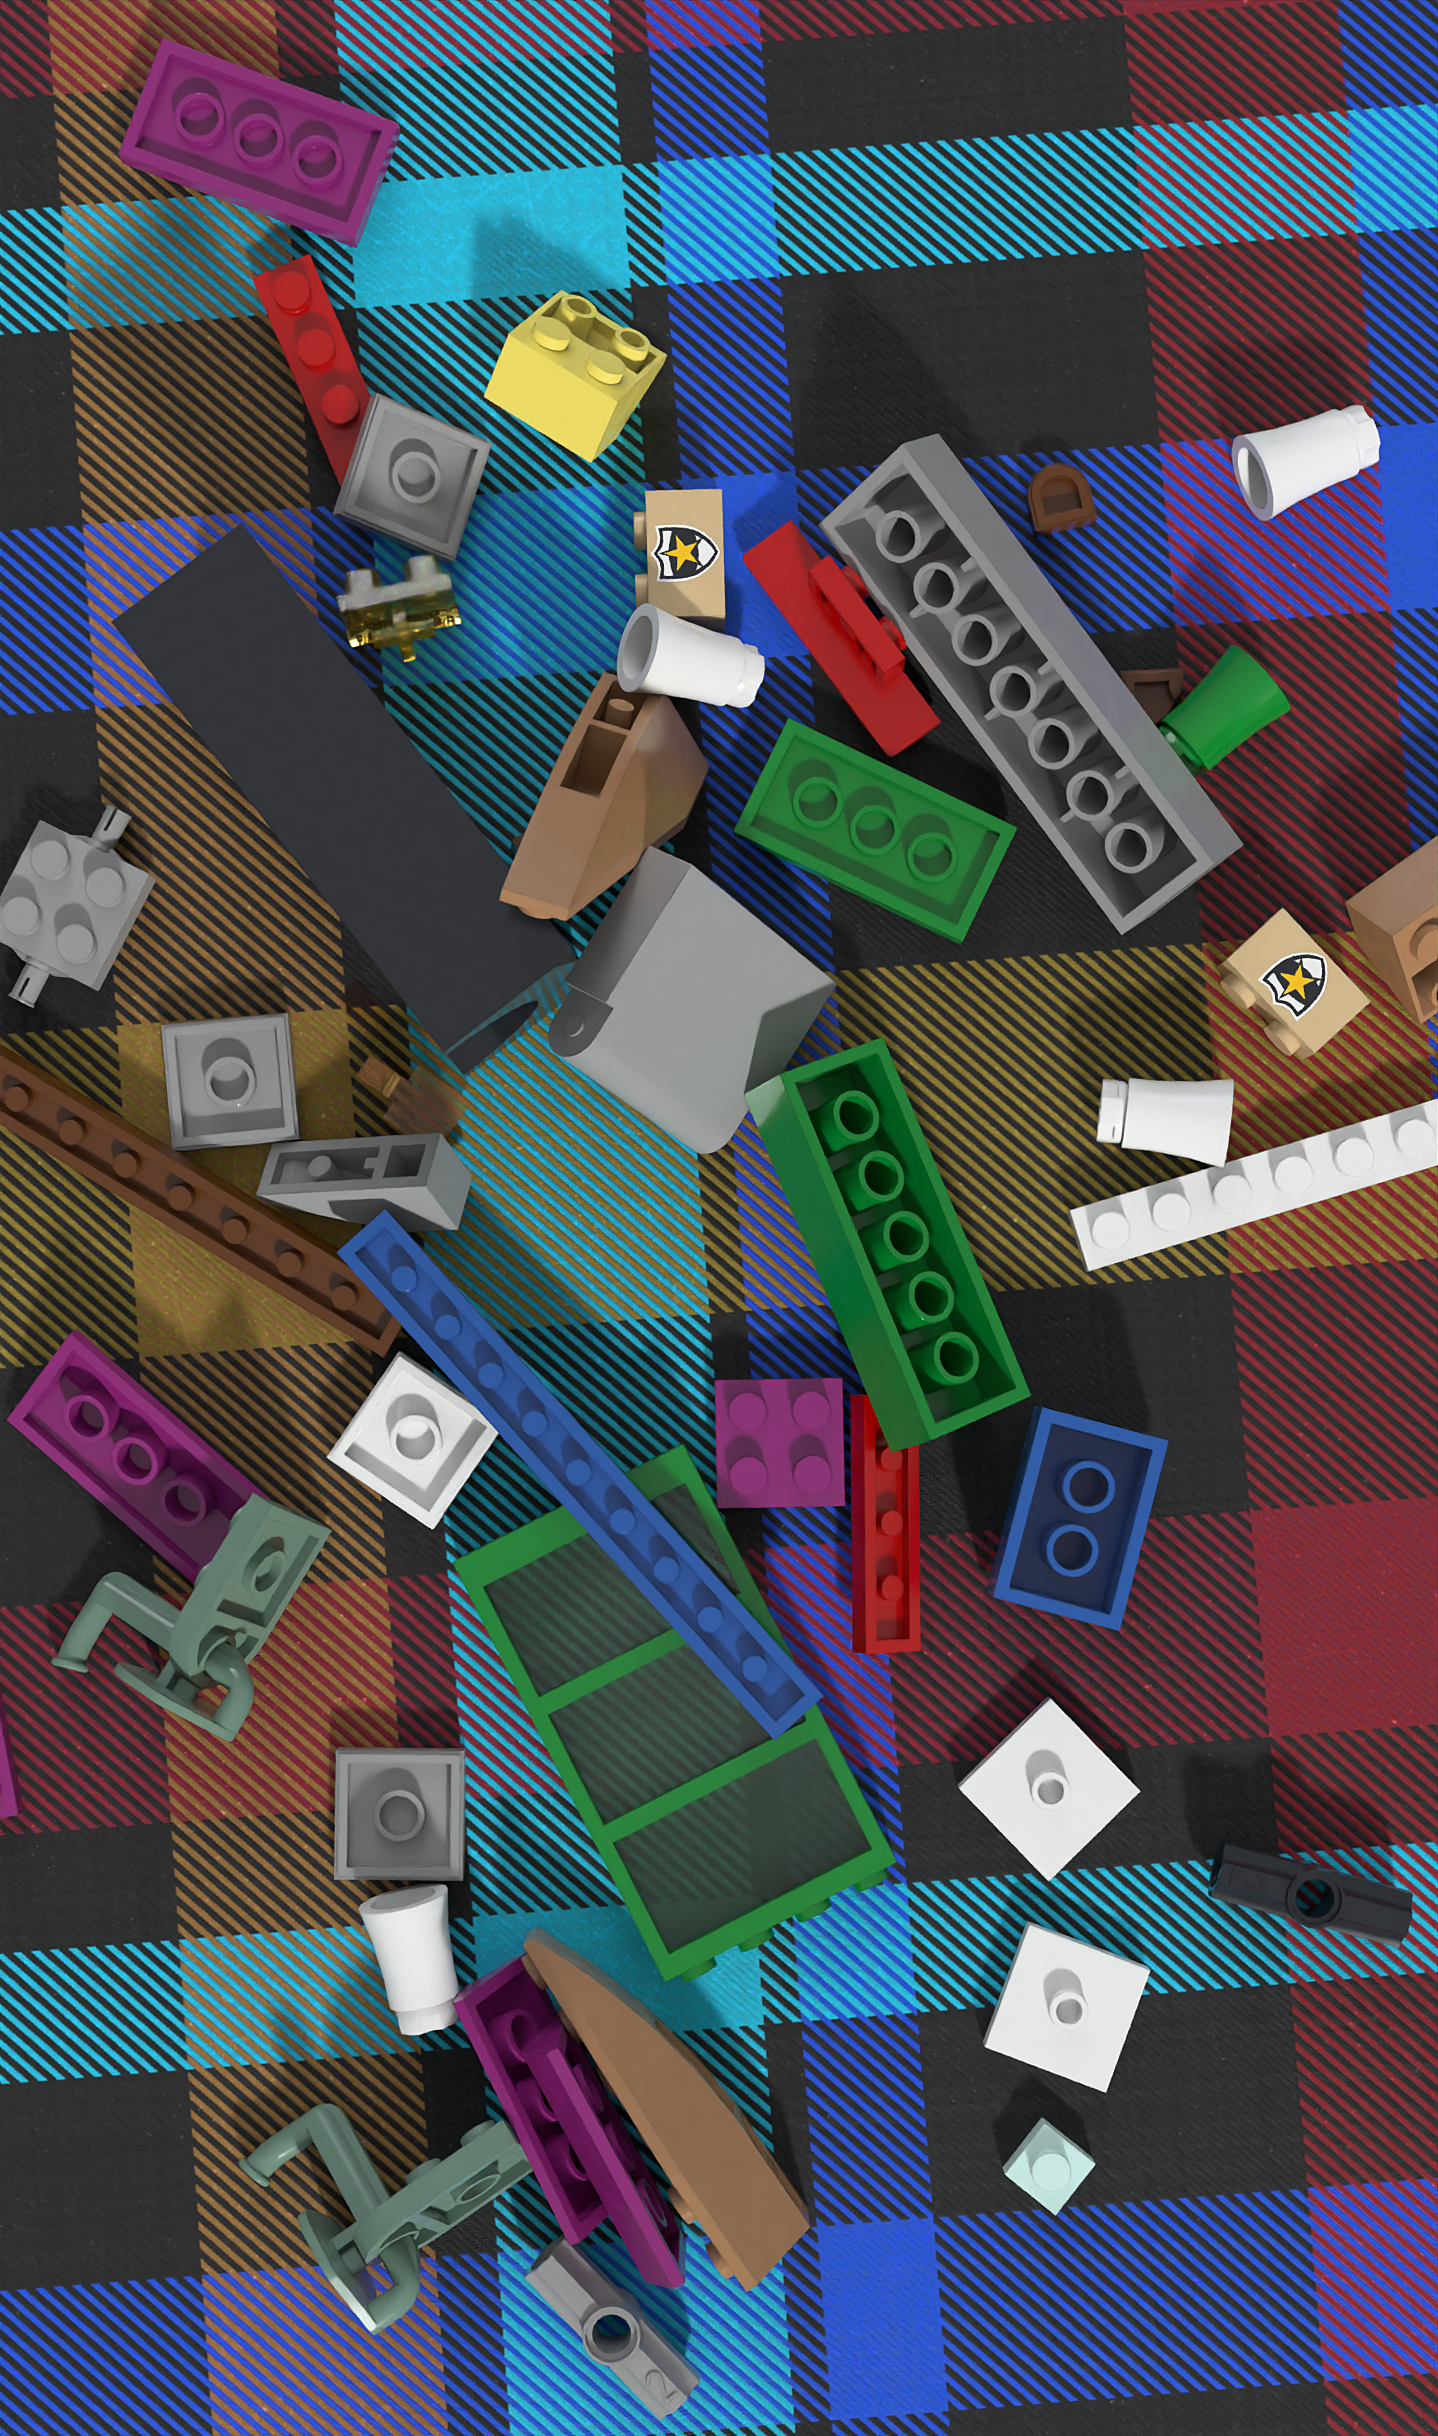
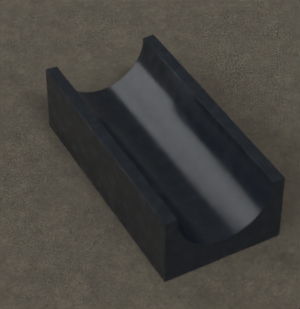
(349, 798)

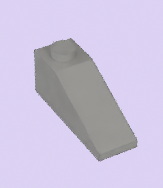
(358, 1178)

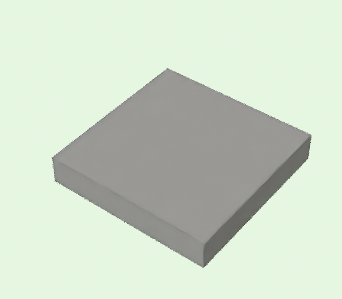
(412, 478)
(231, 1082)
(400, 1814)

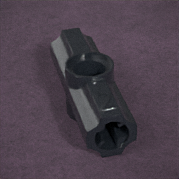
(1348, 1902)

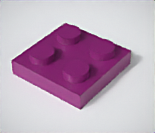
(779, 1443)

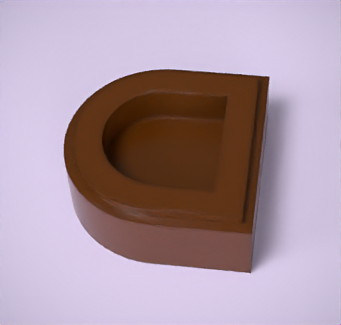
(1059, 500)

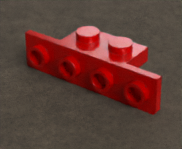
(843, 636)

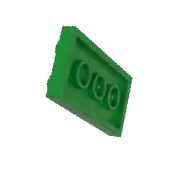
(874, 831)

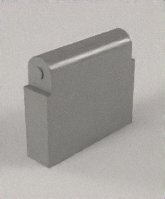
(685, 1002)

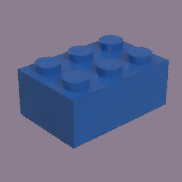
(1076, 1518)

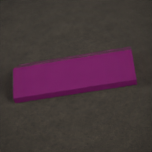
(132, 1454)
(501, 2018)
(608, 2154)

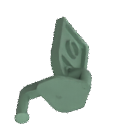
(221, 1624)
(388, 2226)

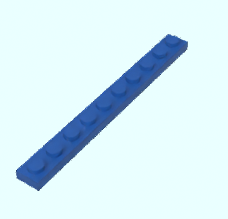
(580, 1474)

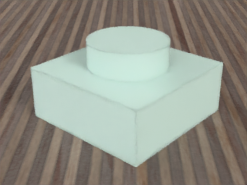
(1048, 2166)

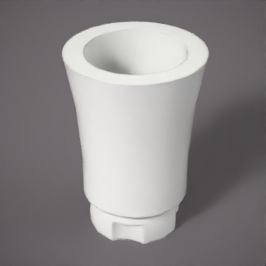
(1303, 458)
(686, 660)
(1168, 1117)
(414, 1955)

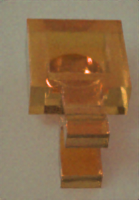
(419, 1104)

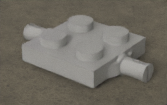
(71, 905)

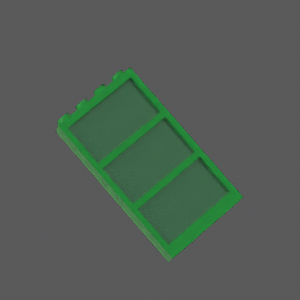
(675, 1779)

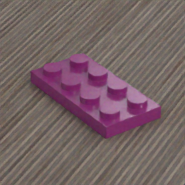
(259, 143)

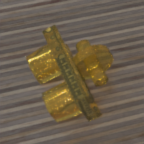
(399, 610)

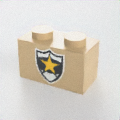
(683, 555)
(1291, 986)

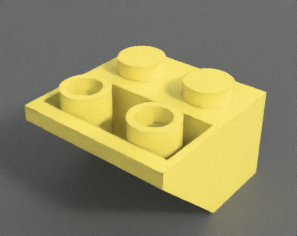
(574, 374)

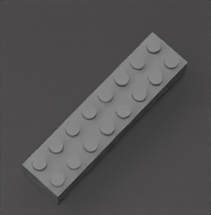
(1029, 682)

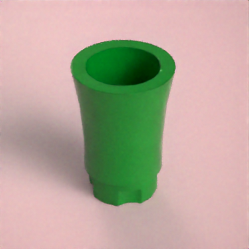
(1223, 711)

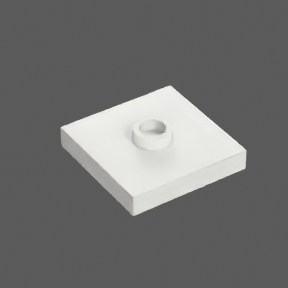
(414, 1440)
(1048, 1788)
(1066, 2006)

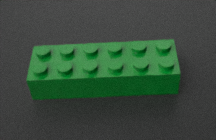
(887, 1244)

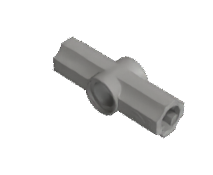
(638, 2357)

